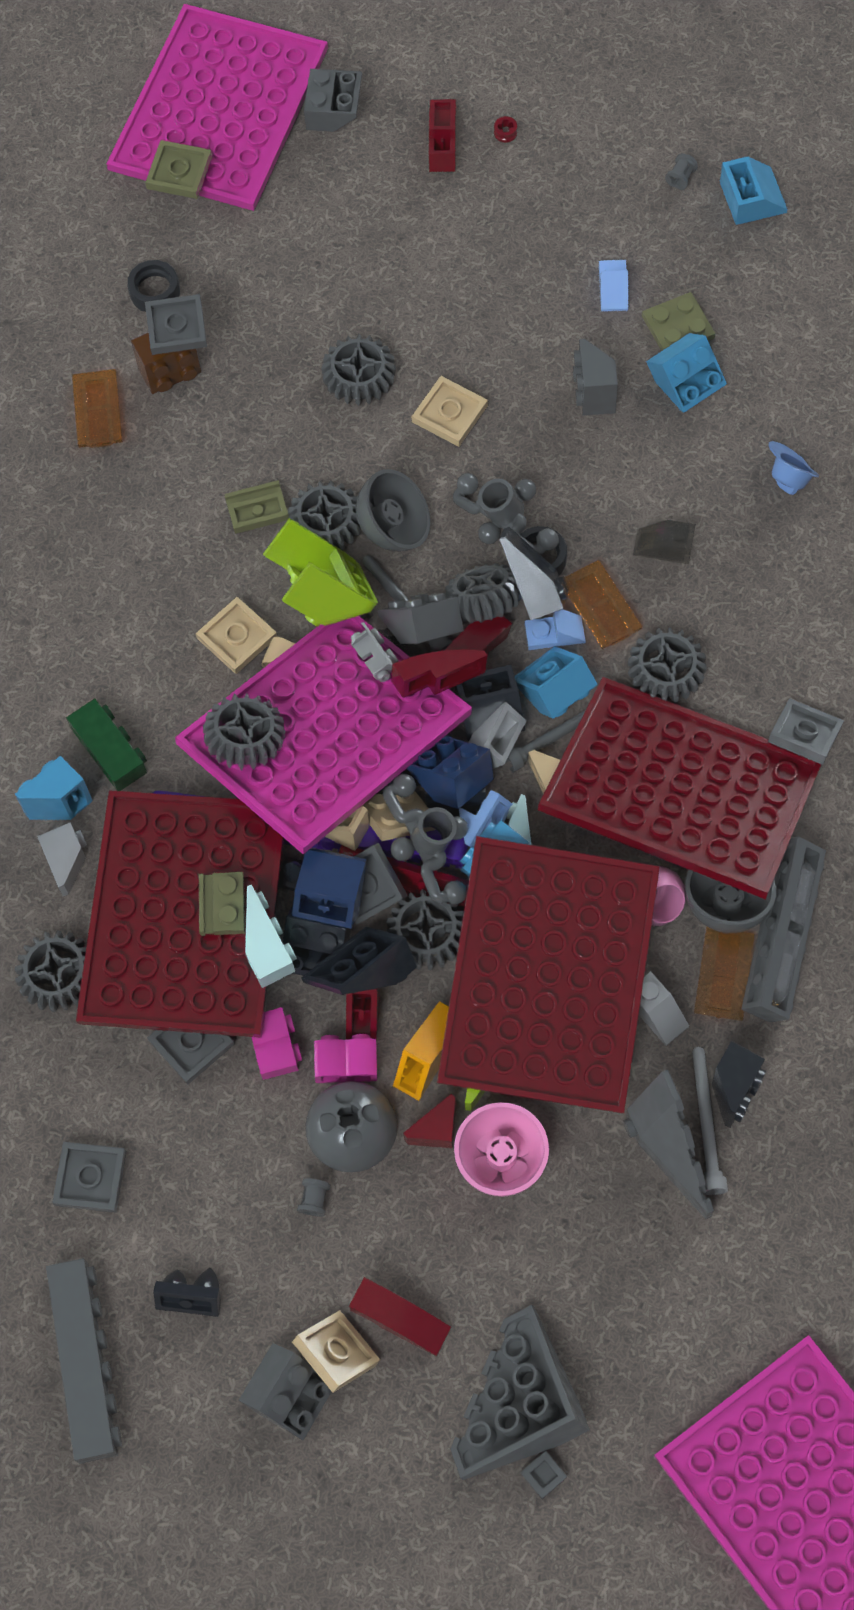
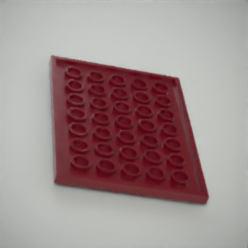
(681, 787)
(144, 938)
(549, 975)

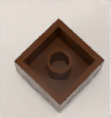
(164, 369)

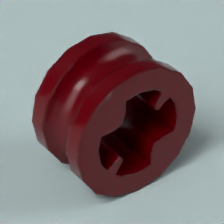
(505, 122)

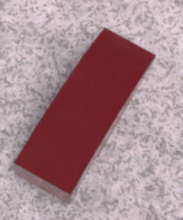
(442, 135)
(482, 636)
(437, 670)
(399, 1316)

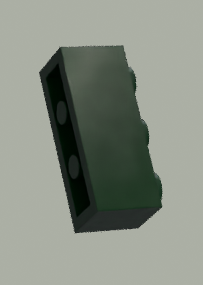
(107, 744)

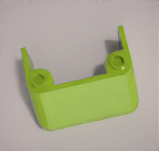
(324, 578)

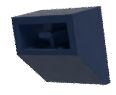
(453, 771)
(329, 888)

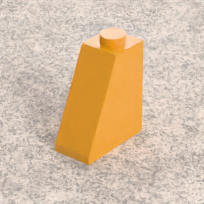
(422, 1054)

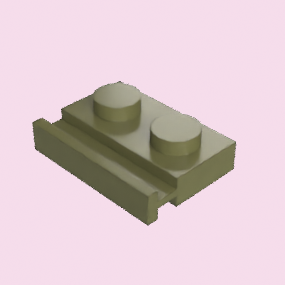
(256, 507)
(221, 903)

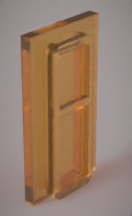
(97, 408)
(601, 605)
(724, 974)

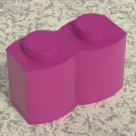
(275, 1050)
(345, 1059)

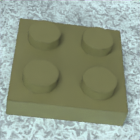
(178, 169)
(676, 319)

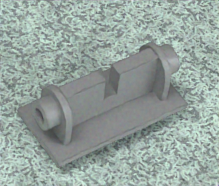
(369, 644)

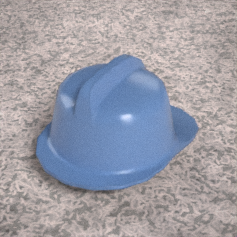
(790, 469)

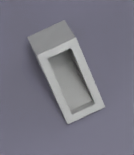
(499, 733)
(64, 854)
(660, 1010)

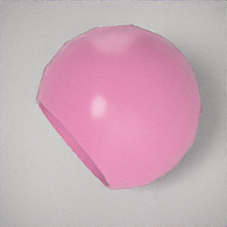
(669, 897)

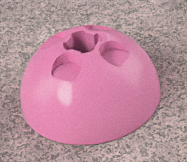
(504, 1132)

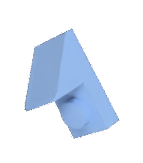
(613, 285)
(560, 630)
(492, 810)

